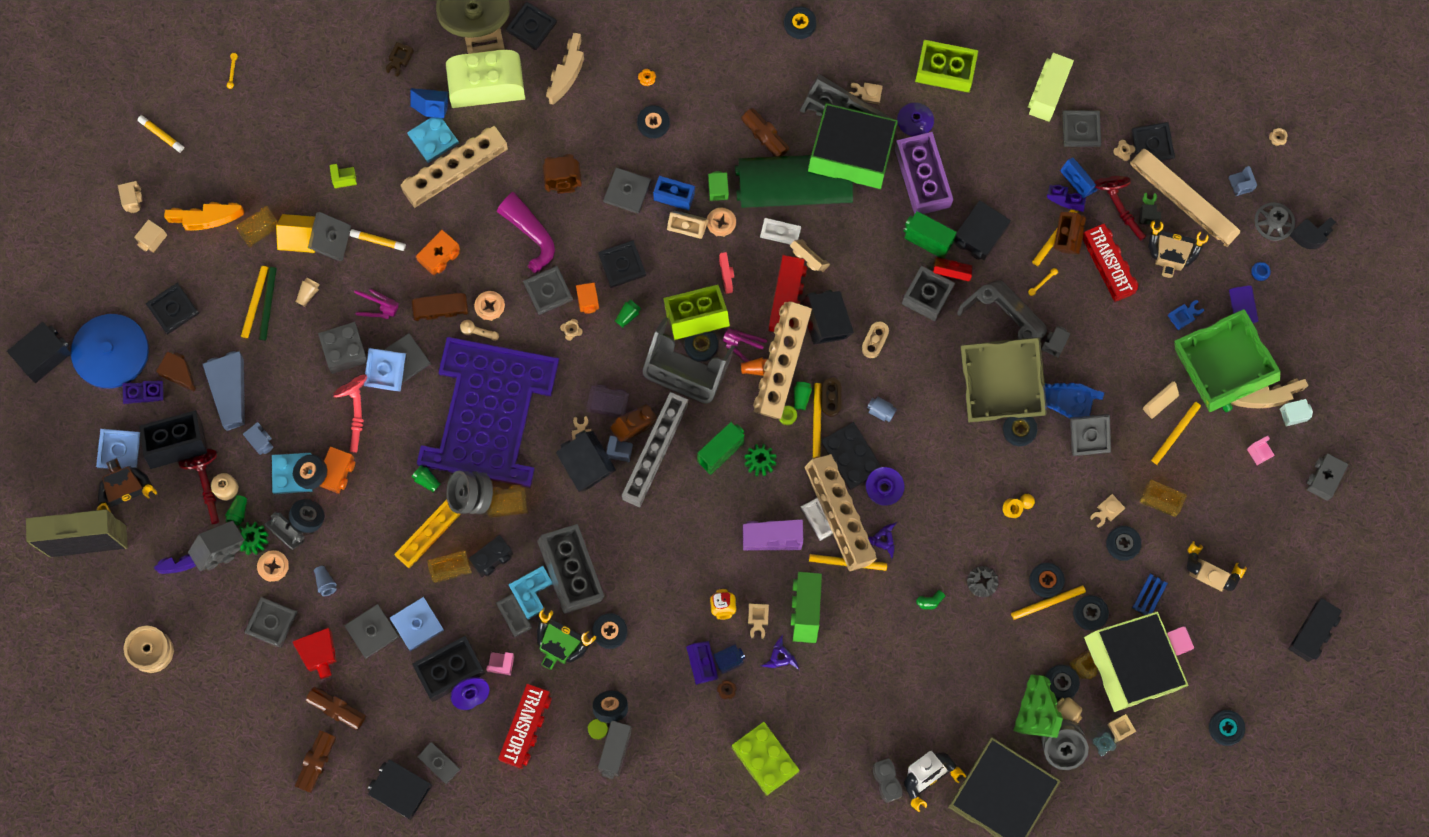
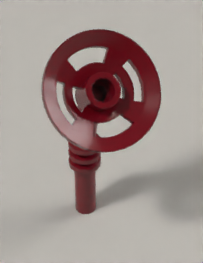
(1112, 187)
(199, 465)

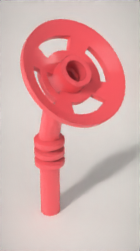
(352, 389)

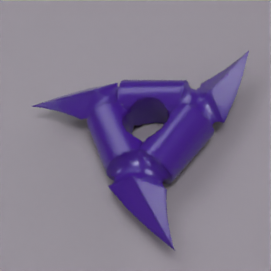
(886, 531)
(780, 649)

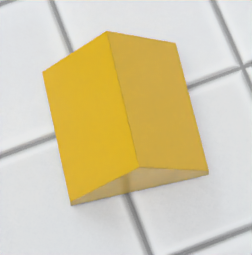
(294, 233)

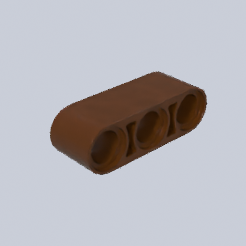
(441, 305)

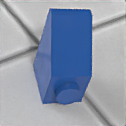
(429, 102)

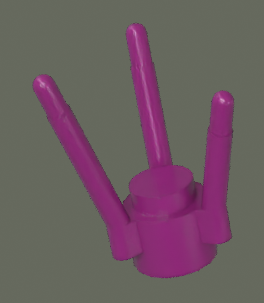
(388, 305)
(734, 337)

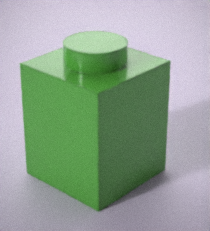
(718, 186)

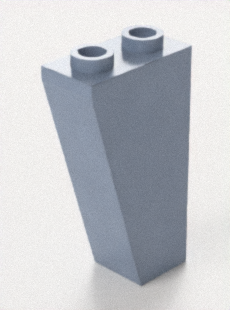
(227, 387)

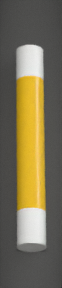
(160, 133)
(378, 240)

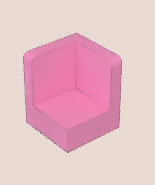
(1260, 451)
(1180, 641)
(501, 663)

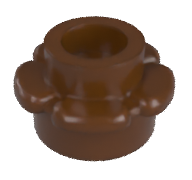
(726, 684)

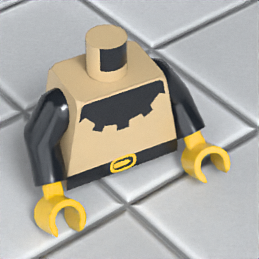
(1173, 250)
(1211, 574)

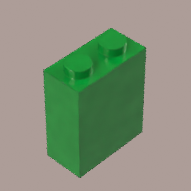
(929, 234)
(721, 448)

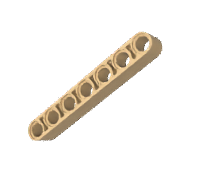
(1185, 197)

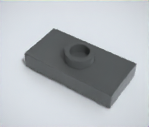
(514, 615)
(438, 763)

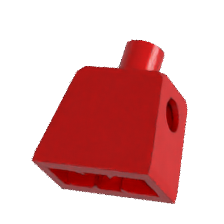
(317, 651)

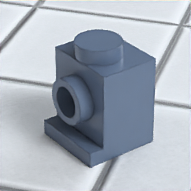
(258, 439)

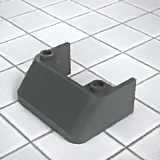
(999, 292)
(681, 372)

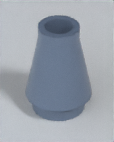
(324, 581)

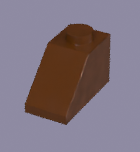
(176, 370)

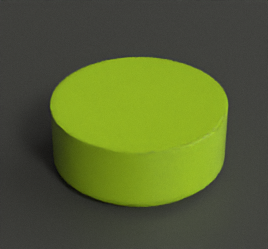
(788, 416)
(597, 729)

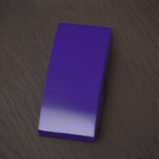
(1060, 196)
(142, 392)
(169, 565)

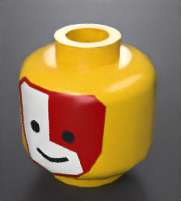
(723, 604)

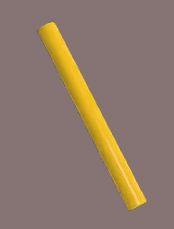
(1048, 245)
(254, 302)
(817, 420)
(1176, 432)
(840, 561)
(1048, 602)

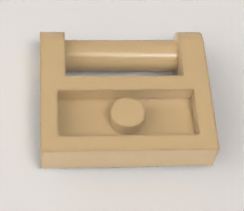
(484, 48)
(813, 260)

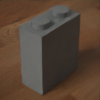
(614, 749)

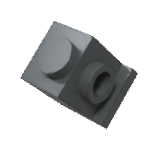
(1056, 341)

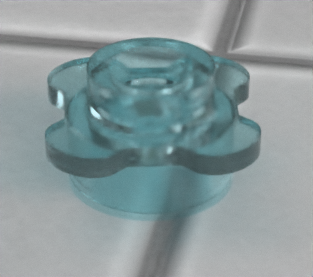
(1110, 745)

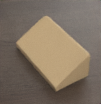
(687, 224)
(1161, 400)

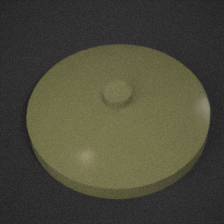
(472, 17)

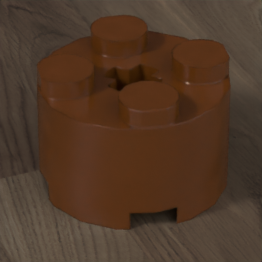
(562, 174)

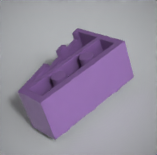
(773, 535)

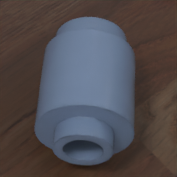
(881, 409)

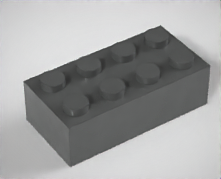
(570, 568)

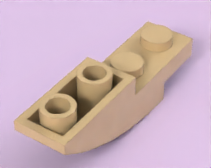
(566, 73)
(1272, 397)

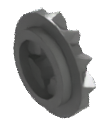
(979, 589)

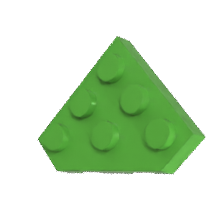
(1038, 709)

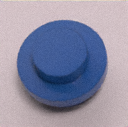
(1260, 271)

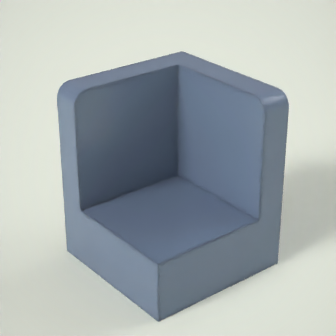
(1243, 182)
(619, 450)

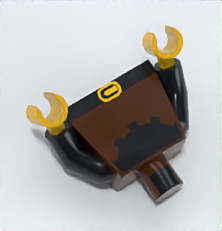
(122, 485)

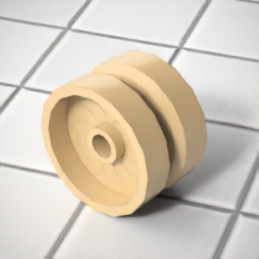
(142, 639)

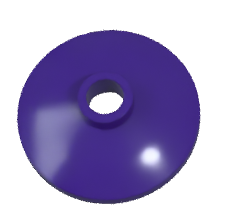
(912, 126)
(885, 476)
(469, 693)

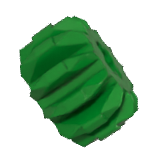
(765, 465)
(257, 532)

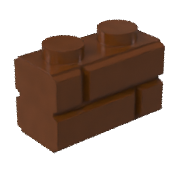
(1069, 233)
(633, 423)

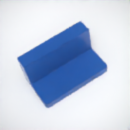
(1078, 178)

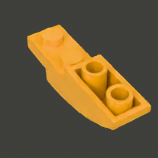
(212, 216)

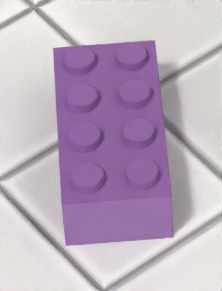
(923, 173)

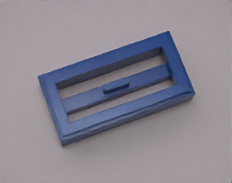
(1156, 581)

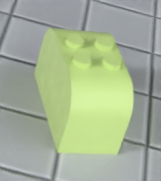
(484, 78)

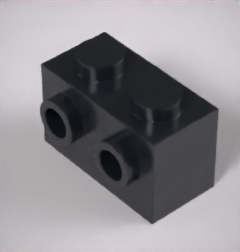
(491, 556)

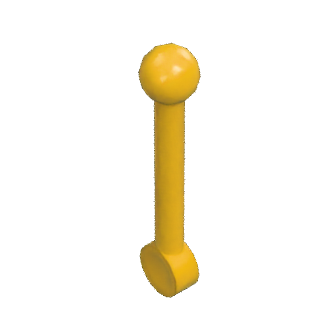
(230, 84)
(1032, 291)

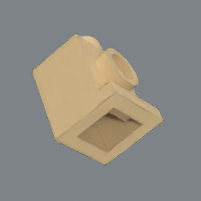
(130, 196)

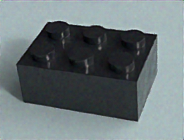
(173, 439)
(447, 667)

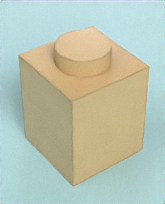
(150, 236)

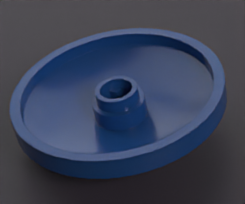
(109, 351)

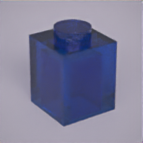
(729, 659)

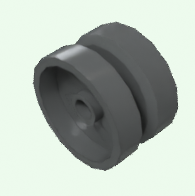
(469, 492)
(1068, 749)

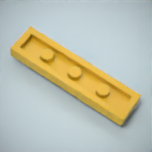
(426, 535)

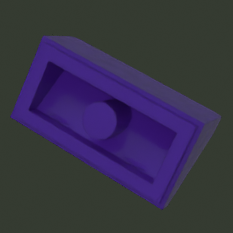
(1242, 299)
(702, 662)

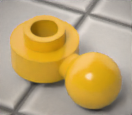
(1026, 501)

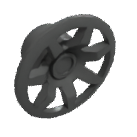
(1275, 219)

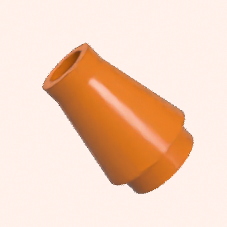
(754, 367)

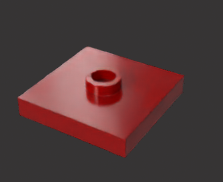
(952, 269)

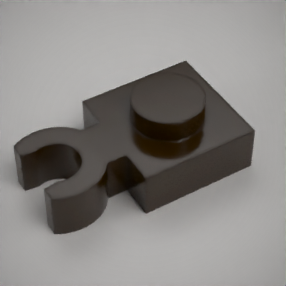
(399, 56)

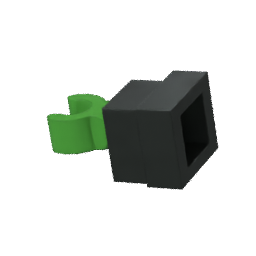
(1149, 211)

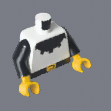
(926, 772)

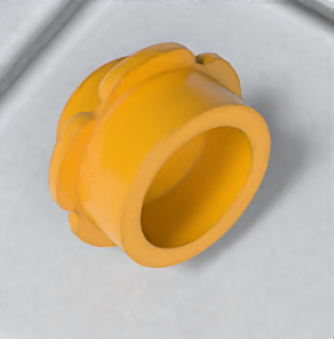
(647, 81)

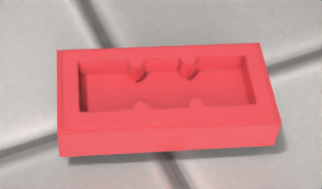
(727, 273)

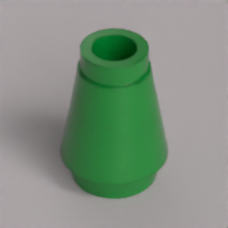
(628, 312)
(801, 395)
(426, 478)
(237, 510)

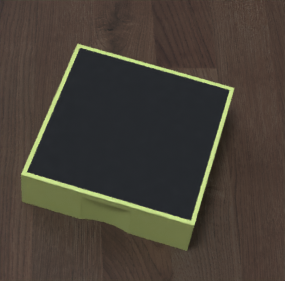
(1136, 661)

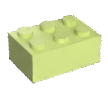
(1049, 86)

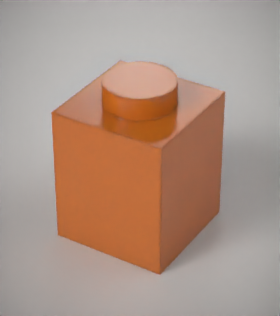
(587, 298)

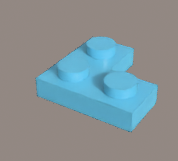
(526, 589)

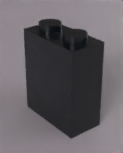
(981, 231)
(828, 317)
(39, 351)
(585, 460)
(399, 789)

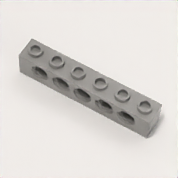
(655, 449)

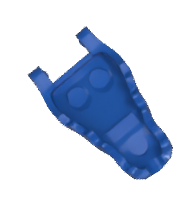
(1071, 398)

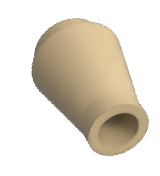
(307, 291)

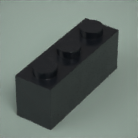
(1315, 630)

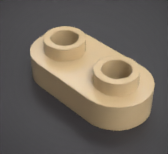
(875, 340)

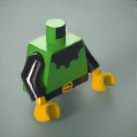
(559, 641)

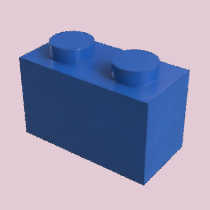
(674, 193)

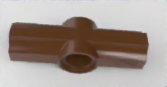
(765, 133)
(335, 708)
(314, 761)

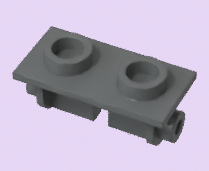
(288, 534)

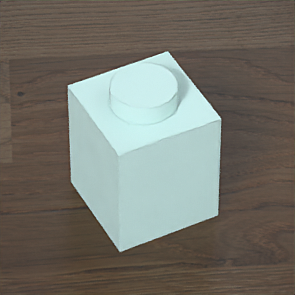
(1296, 412)

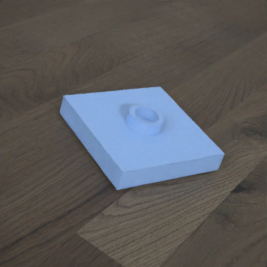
(384, 369)
(119, 445)
(416, 624)

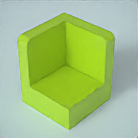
(342, 177)

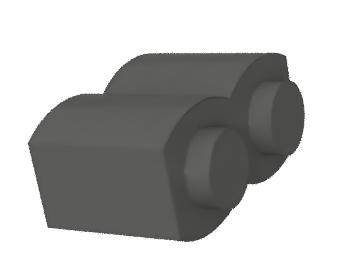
(885, 775)

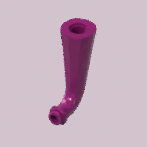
(521, 216)

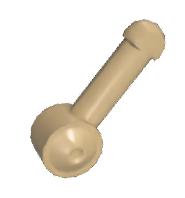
(467, 328)

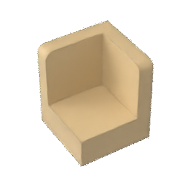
(1121, 728)

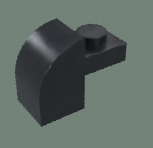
(1310, 236)

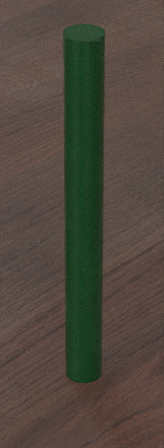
(267, 304)

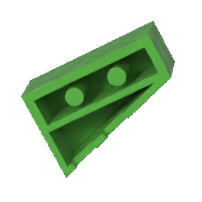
(806, 607)

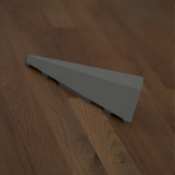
(826, 91)

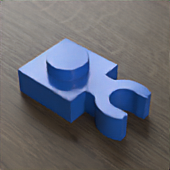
(1184, 316)

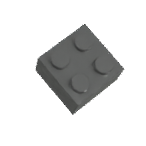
(928, 293)
(343, 347)
(216, 546)

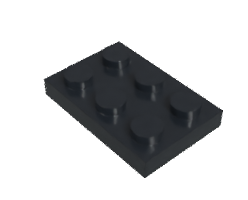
(851, 454)

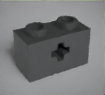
(1334, 469)

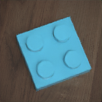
(433, 138)
(282, 473)

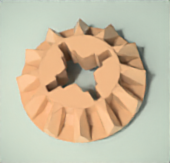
(717, 214)
(491, 297)
(268, 558)

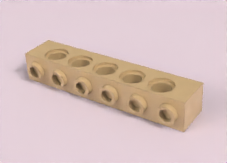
(451, 175)
(800, 315)
(826, 482)

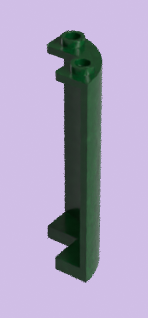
(787, 182)

